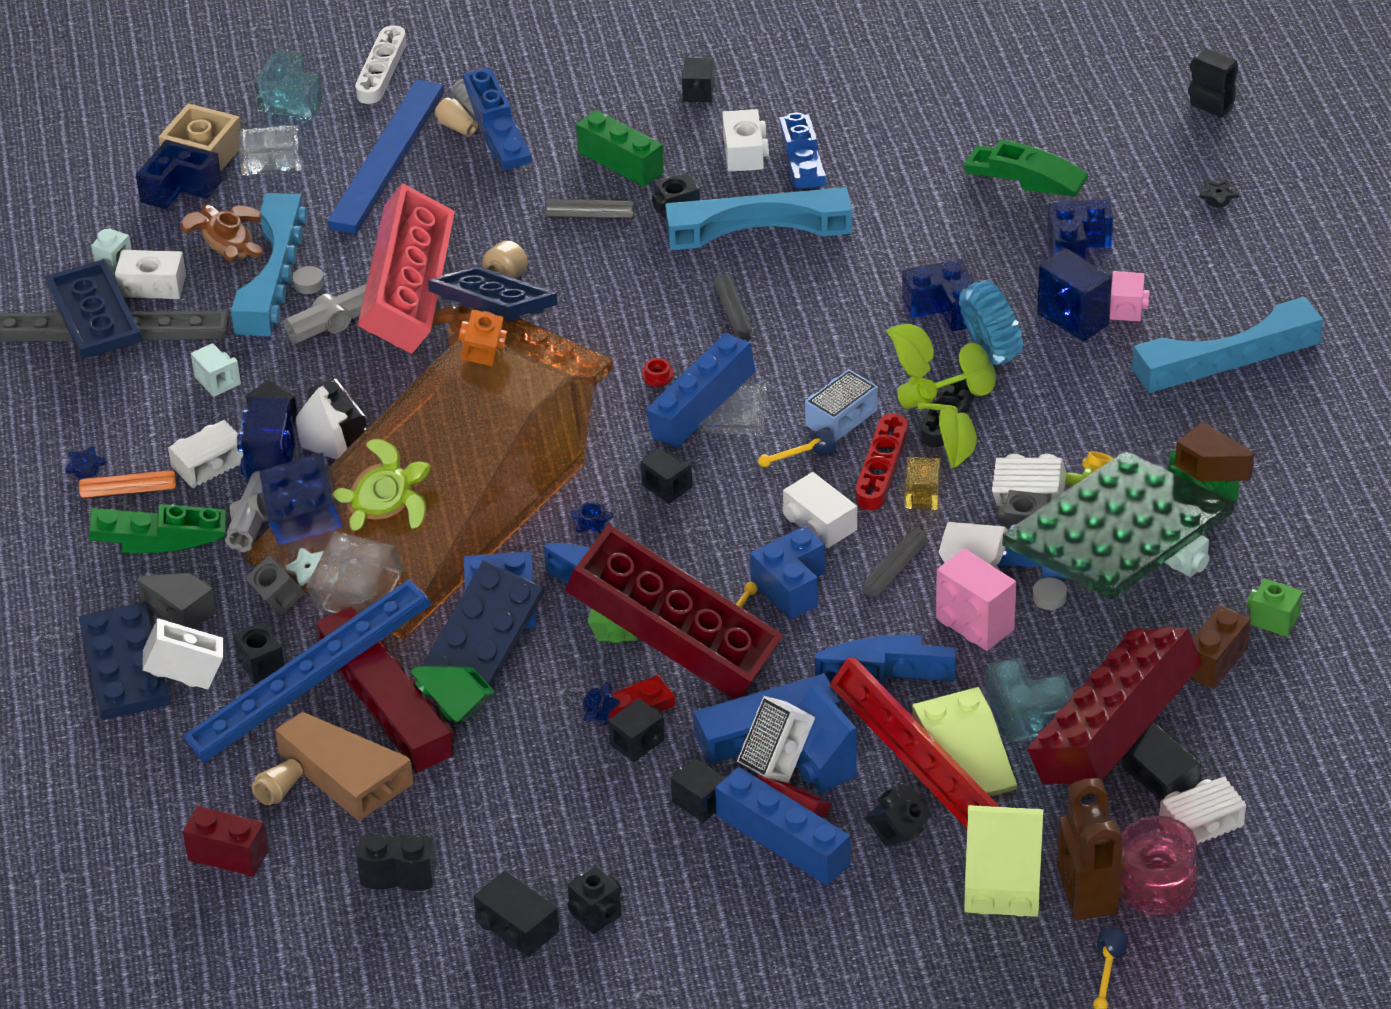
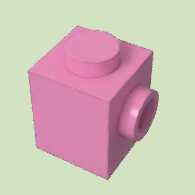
(1128, 296)

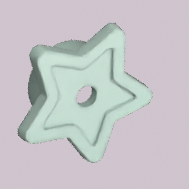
(298, 566)

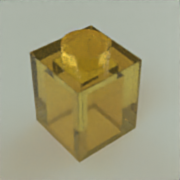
(922, 483)

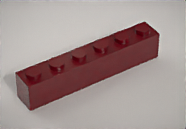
(394, 700)

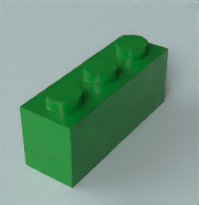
(620, 148)

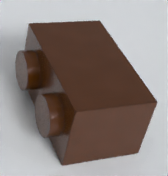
(1220, 645)

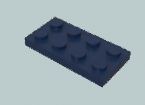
(492, 292)
(93, 309)
(486, 622)
(115, 656)

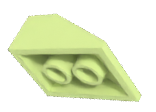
(970, 736)
(1003, 860)

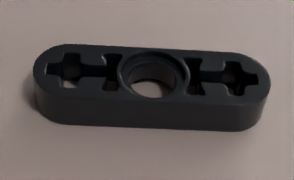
(928, 428)

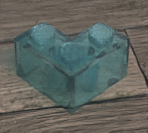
(287, 88)
(1023, 704)

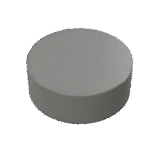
(308, 280)
(1049, 593)

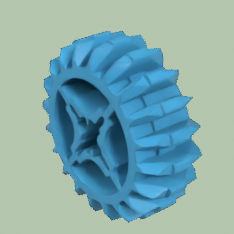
(991, 321)

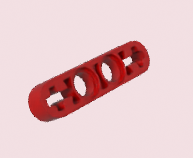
(883, 461)

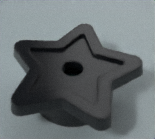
(1218, 193)

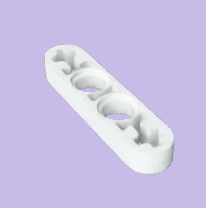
(375, 63)

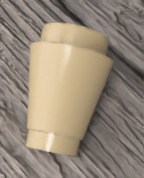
(454, 116)
(276, 782)

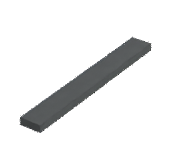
(152, 325)

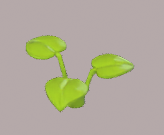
(914, 353)

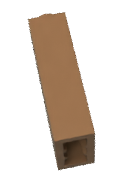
(344, 765)

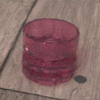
(1159, 865)

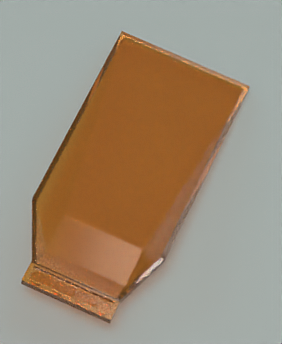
(495, 451)

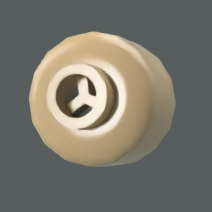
(506, 259)

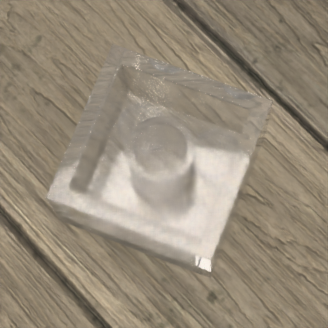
(353, 573)

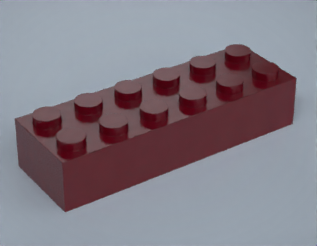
(673, 612)
(1115, 705)

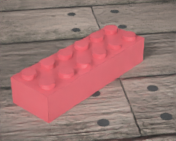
(406, 254)

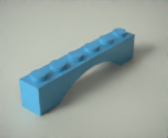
(816, 211)
(258, 303)
(1175, 362)

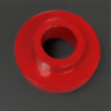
(657, 372)

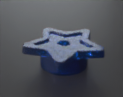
(84, 463)
(584, 514)
(594, 698)

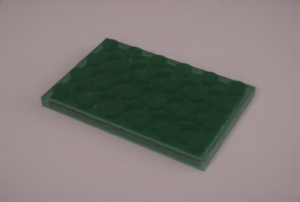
(1117, 524)

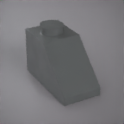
(178, 598)

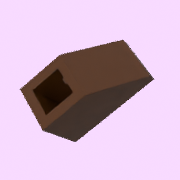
(1213, 456)

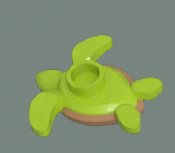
(385, 488)

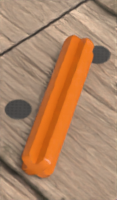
(127, 484)

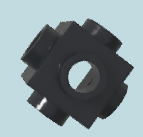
(898, 816)
(594, 899)

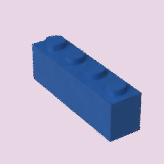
(700, 390)
(725, 726)
(783, 826)

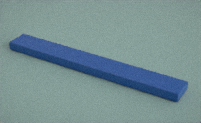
(385, 157)
(306, 670)

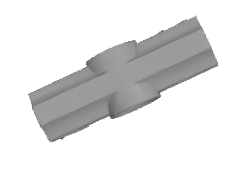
(325, 314)
(247, 516)

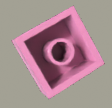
(975, 599)

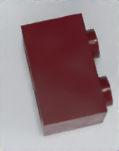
(225, 841)

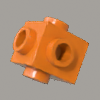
(482, 337)

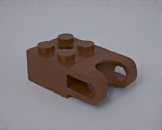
(1090, 853)

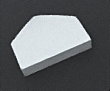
(320, 427)
(979, 539)

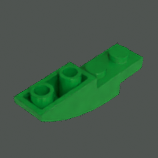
(1030, 165)
(165, 531)

